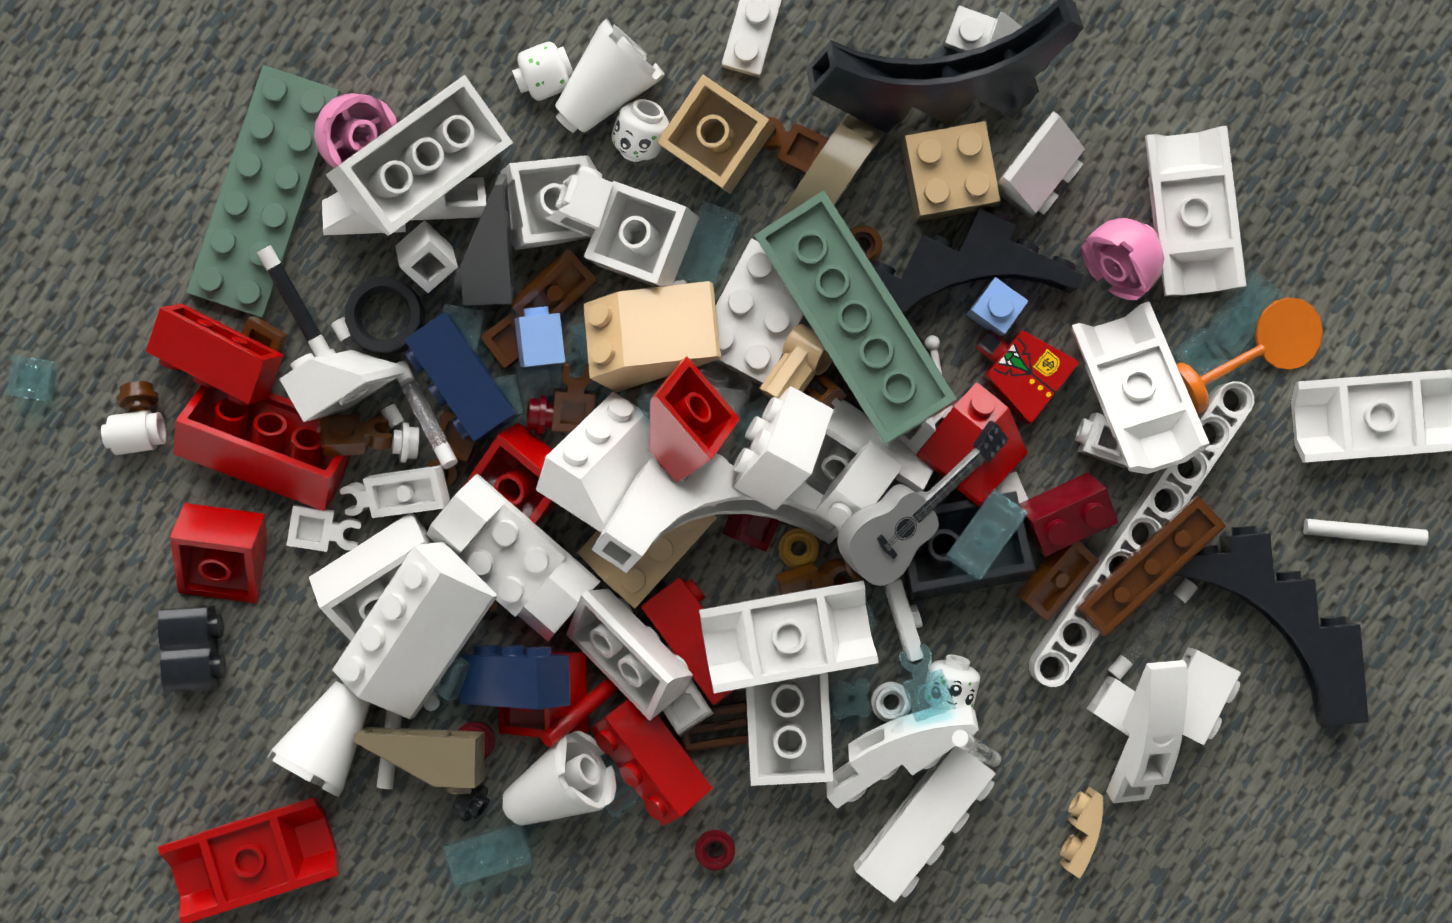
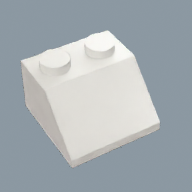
(1041, 166)
(335, 381)

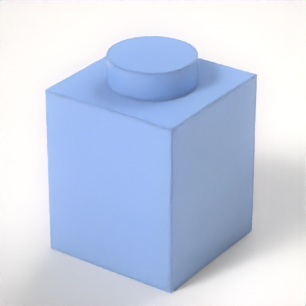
(997, 307)
(539, 337)

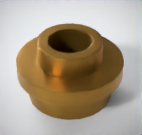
(787, 540)

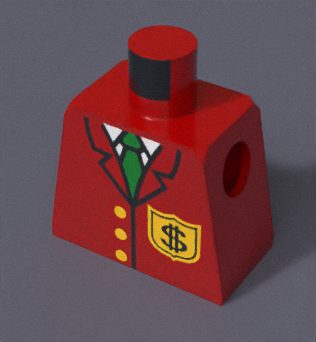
(1024, 371)

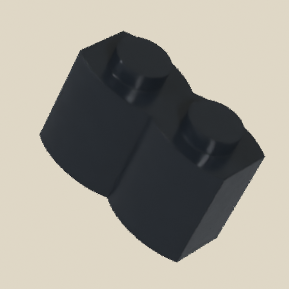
(190, 648)

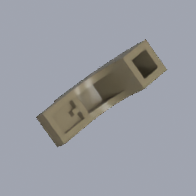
(836, 163)

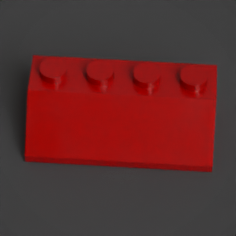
(259, 445)

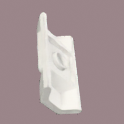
(1195, 212)
(1141, 391)
(1373, 416)
(512, 556)
(787, 636)

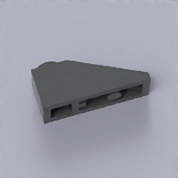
(488, 264)

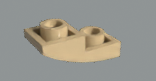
(1085, 815)

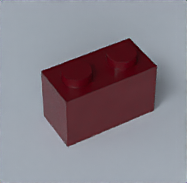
(1068, 514)

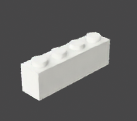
(923, 822)

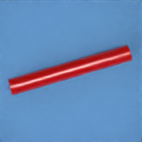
(578, 712)

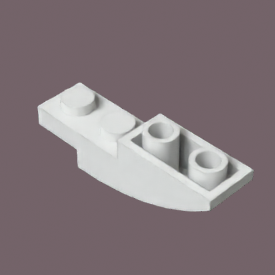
(462, 201)
(1155, 732)
(895, 743)

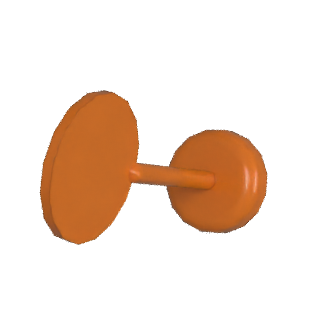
(1284, 336)

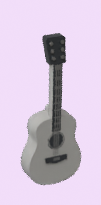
(886, 535)

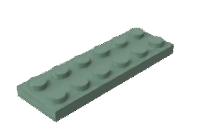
(261, 192)
(855, 318)

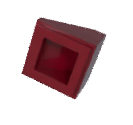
(751, 529)

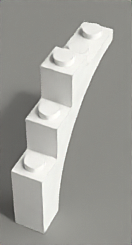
(661, 504)

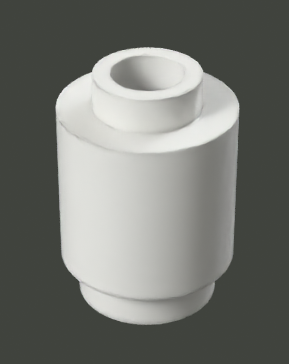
(134, 432)

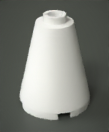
(605, 79)
(323, 740)
(562, 783)

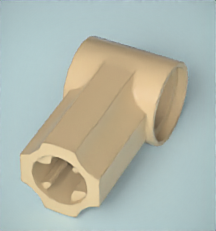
(801, 361)

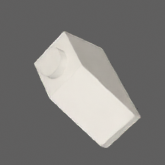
(860, 483)

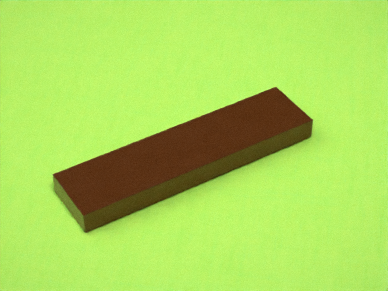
(1150, 566)

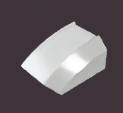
(533, 197)

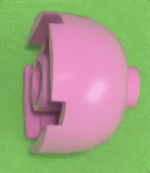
(349, 125)
(1125, 255)

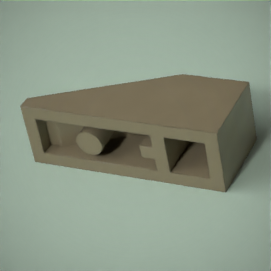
(434, 756)

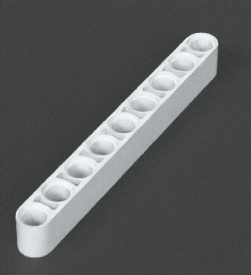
(1144, 511)

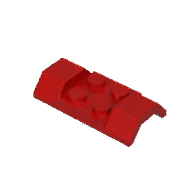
(252, 859)

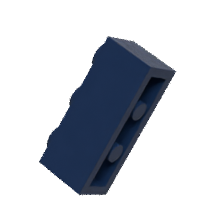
(459, 378)
(516, 677)

